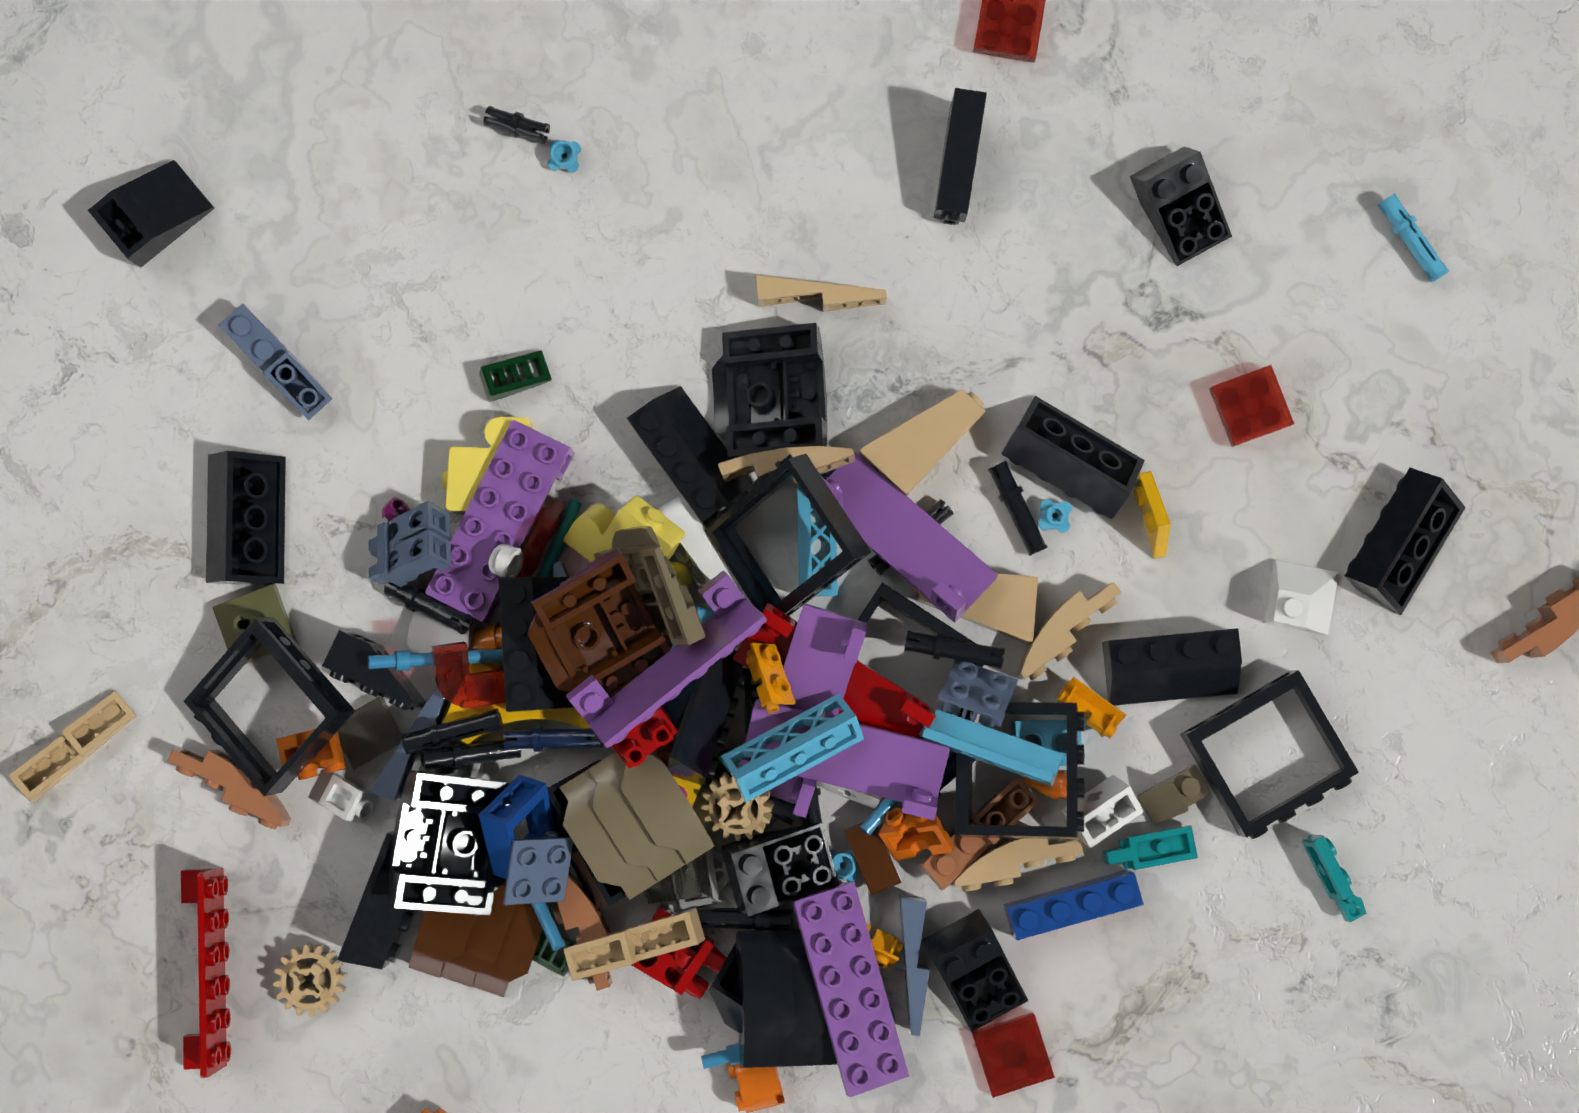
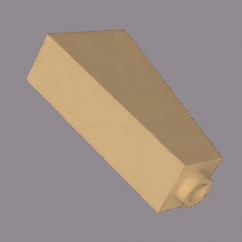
(922, 442)
(1004, 607)

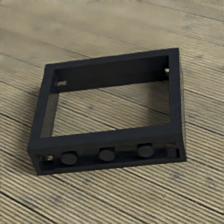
(828, 508)
(912, 611)
(301, 670)
(1075, 785)
(1286, 810)

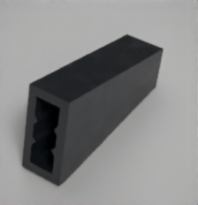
(959, 155)

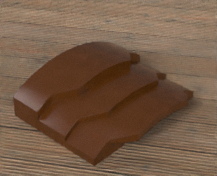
(596, 628)
(479, 948)

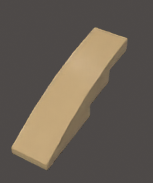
(822, 457)

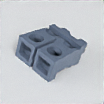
(411, 545)

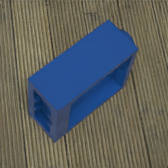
(526, 799)

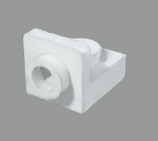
(348, 800)

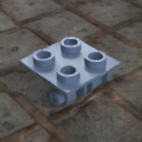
(977, 691)
(538, 870)

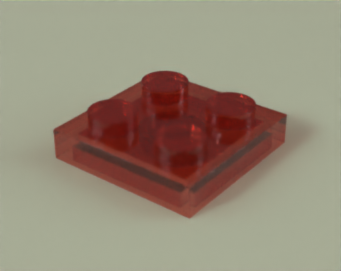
(1009, 28)
(1251, 406)
(1012, 1054)

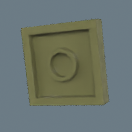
(239, 612)

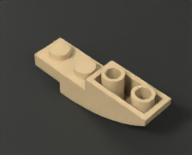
(1054, 635)
(1003, 860)

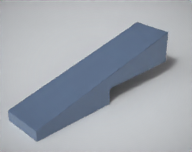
(396, 772)
(916, 975)

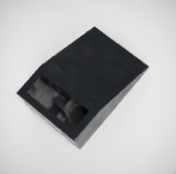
(1182, 204)
(151, 212)
(349, 663)
(779, 867)
(975, 970)

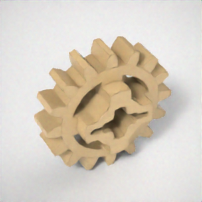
(739, 819)
(321, 986)

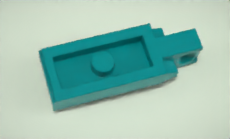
(1154, 848)
(1333, 877)

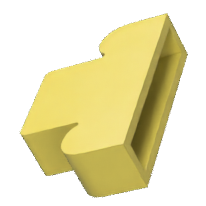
(469, 465)
(597, 525)

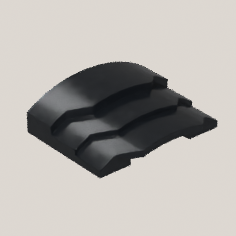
(770, 389)
(440, 846)
(779, 1003)

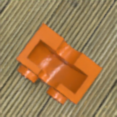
(328, 757)
(909, 834)
(758, 1087)

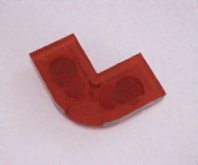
(547, 523)
(460, 685)

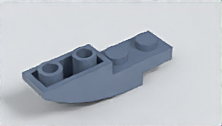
(276, 361)

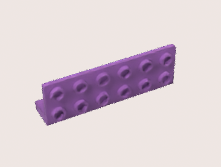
(497, 515)
(910, 539)
(818, 669)
(663, 681)
(879, 765)
(850, 989)

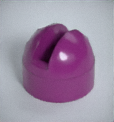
(394, 508)

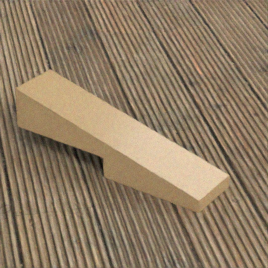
(833, 296)
(72, 747)
(634, 944)

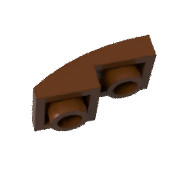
(872, 859)

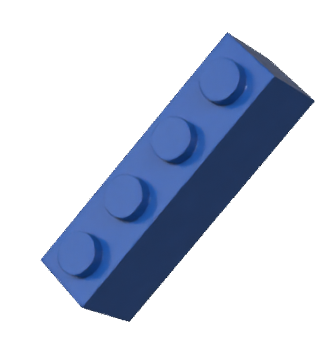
(1073, 904)

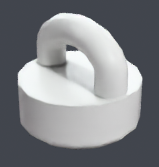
(506, 561)

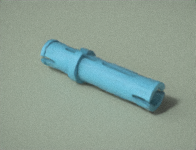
(1413, 237)

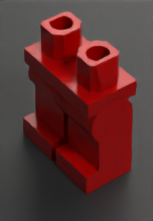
(646, 738)
(680, 967)

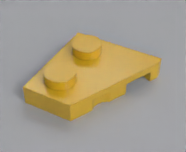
(1154, 514)

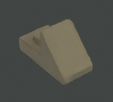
(1174, 795)

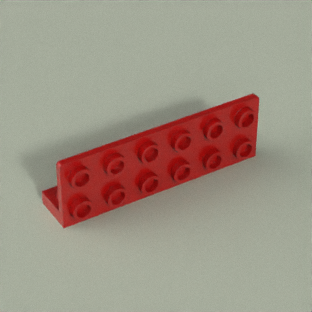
(868, 693)
(209, 1048)

